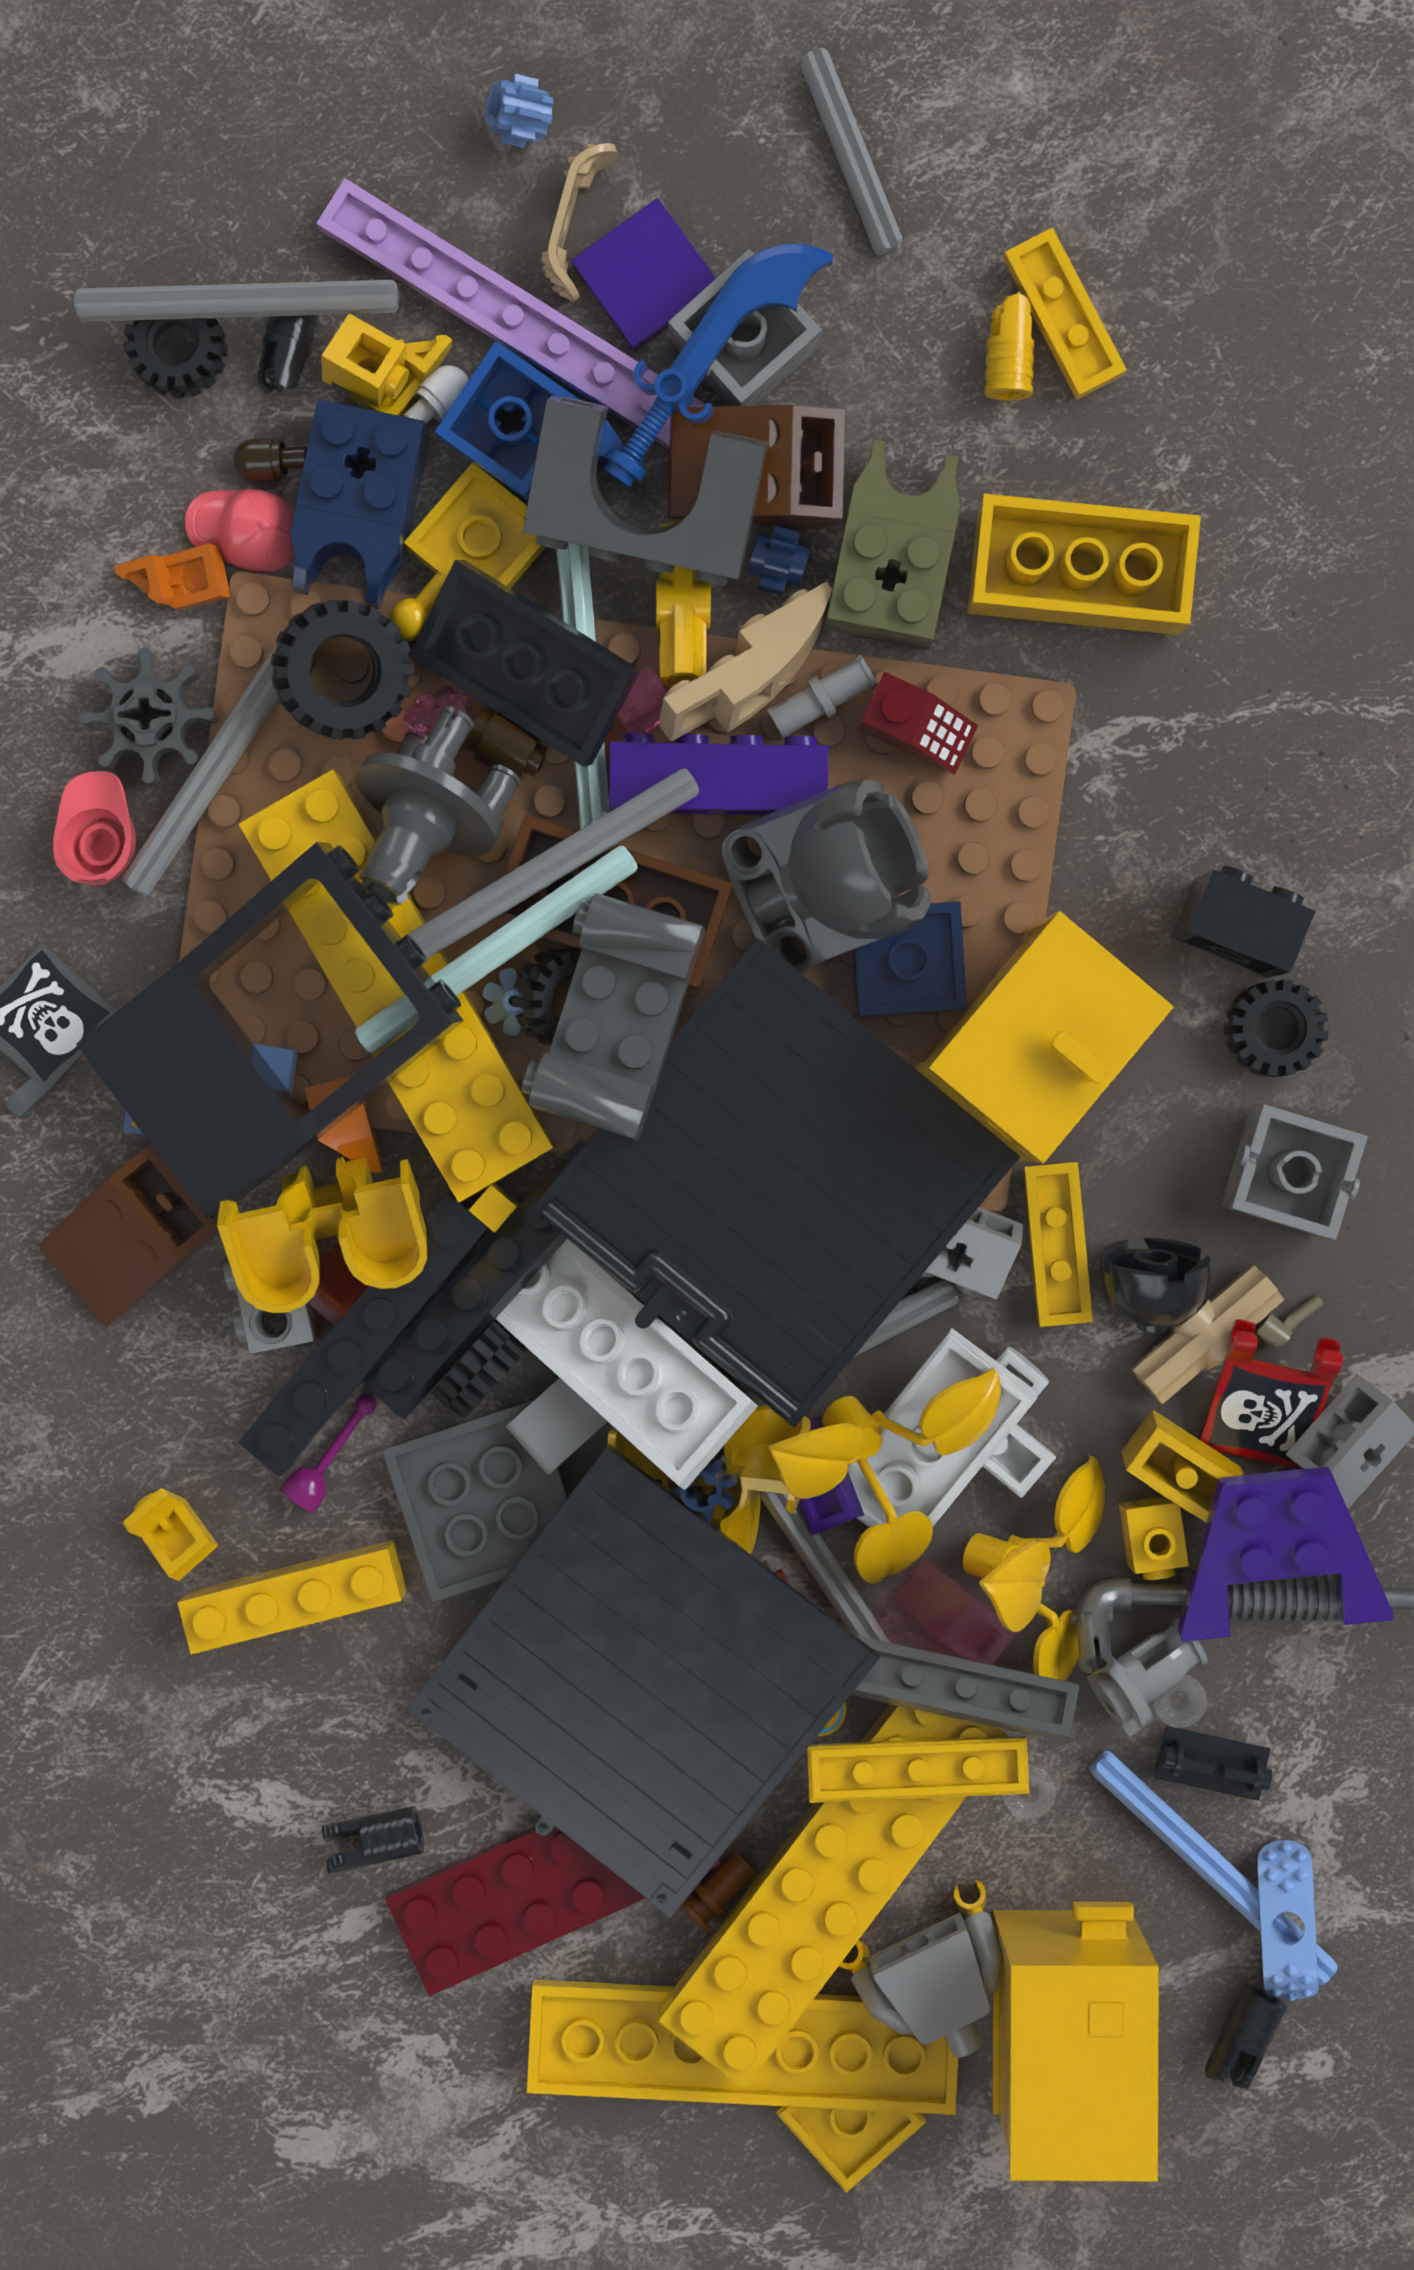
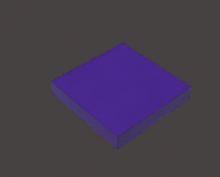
(643, 273)

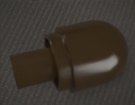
(267, 459)

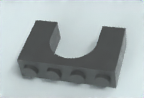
(570, 508)

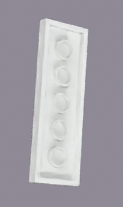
(634, 1377)

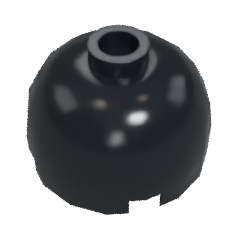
(1156, 1283)

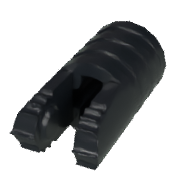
(285, 351)
(383, 1838)
(1245, 2036)

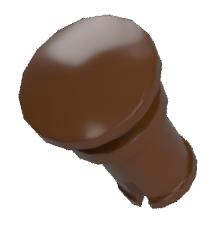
(717, 1891)

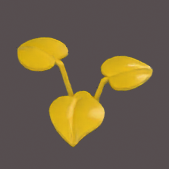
(820, 1460)
(1018, 1568)

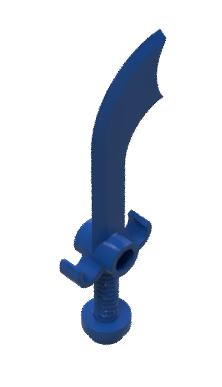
(763, 280)

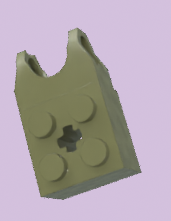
(896, 536)

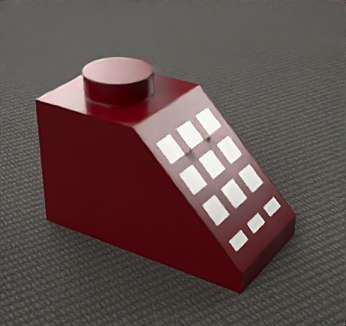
(917, 723)

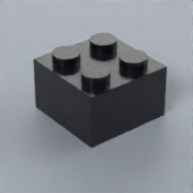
(1244, 922)

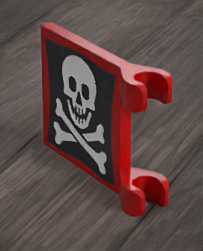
(1266, 1406)

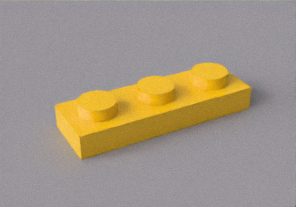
(1064, 313)
(1057, 1244)

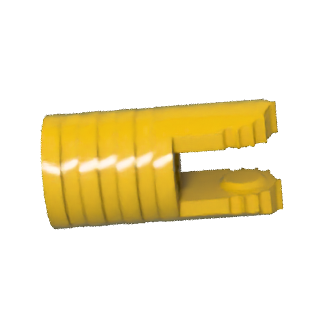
(1010, 351)

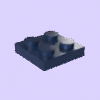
(915, 968)

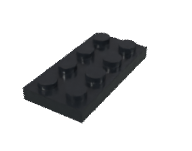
(524, 662)

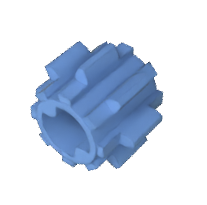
(519, 110)

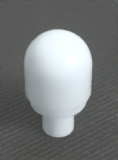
(438, 393)

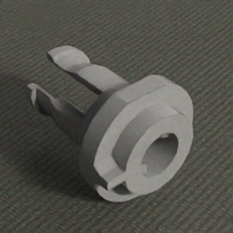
(1144, 1675)

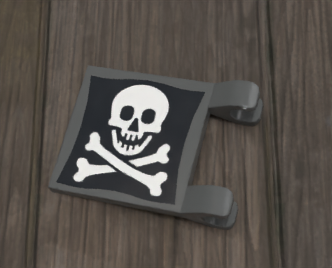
(41, 1020)

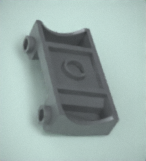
(616, 1016)

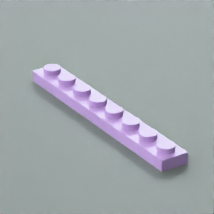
(490, 303)

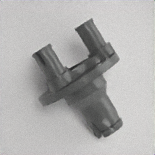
(427, 807)

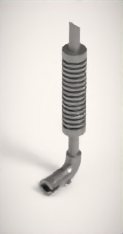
(1283, 1598)

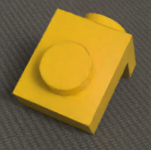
(171, 1532)

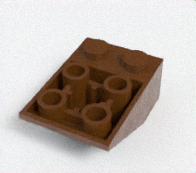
(801, 467)
(128, 1236)

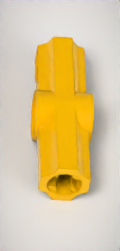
(683, 618)

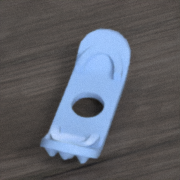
(1287, 1886)

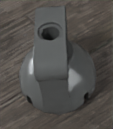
(830, 873)

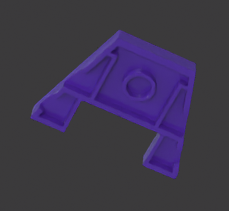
(1274, 1531)

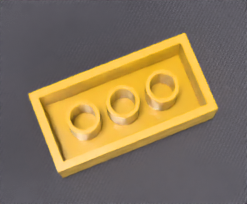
(1083, 564)

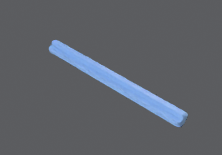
(1196, 1851)

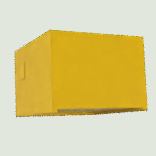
(1045, 1038)
(1076, 2044)

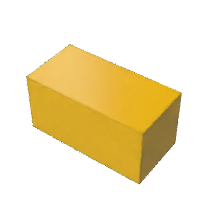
(494, 1207)

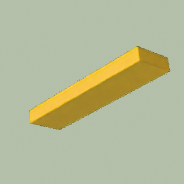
(917, 1769)

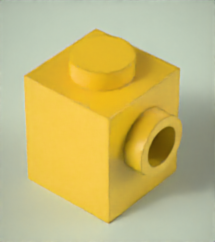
(1153, 1537)

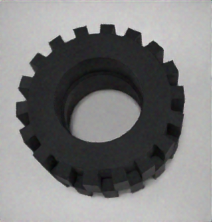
(389, 676)

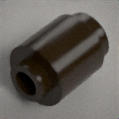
(505, 744)

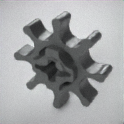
(132, 701)

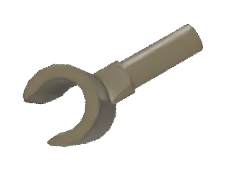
(1274, 1333)

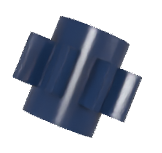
(778, 560)
(695, 1497)

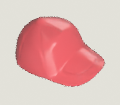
(246, 524)
(94, 829)

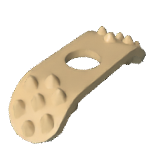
(579, 176)

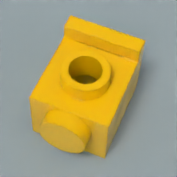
(362, 347)

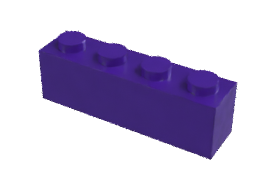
(731, 777)

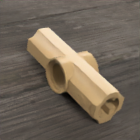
(1205, 1336)

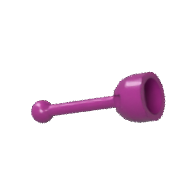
(307, 1485)

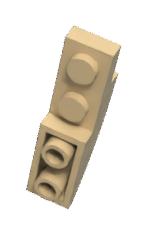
(764, 662)

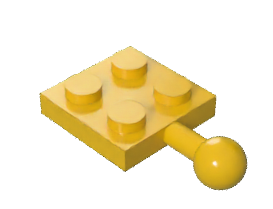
(470, 523)

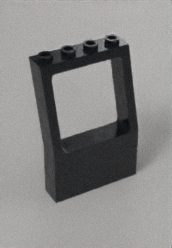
(200, 1080)

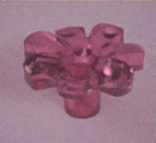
(428, 709)

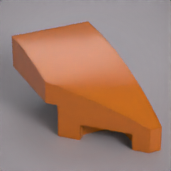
(181, 578)
(352, 1135)

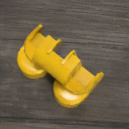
(276, 1247)
(747, 1456)

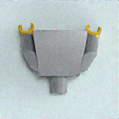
(934, 1978)

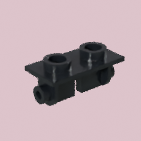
(1213, 1763)

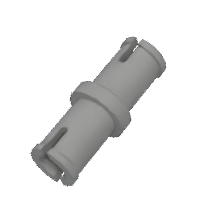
(822, 696)

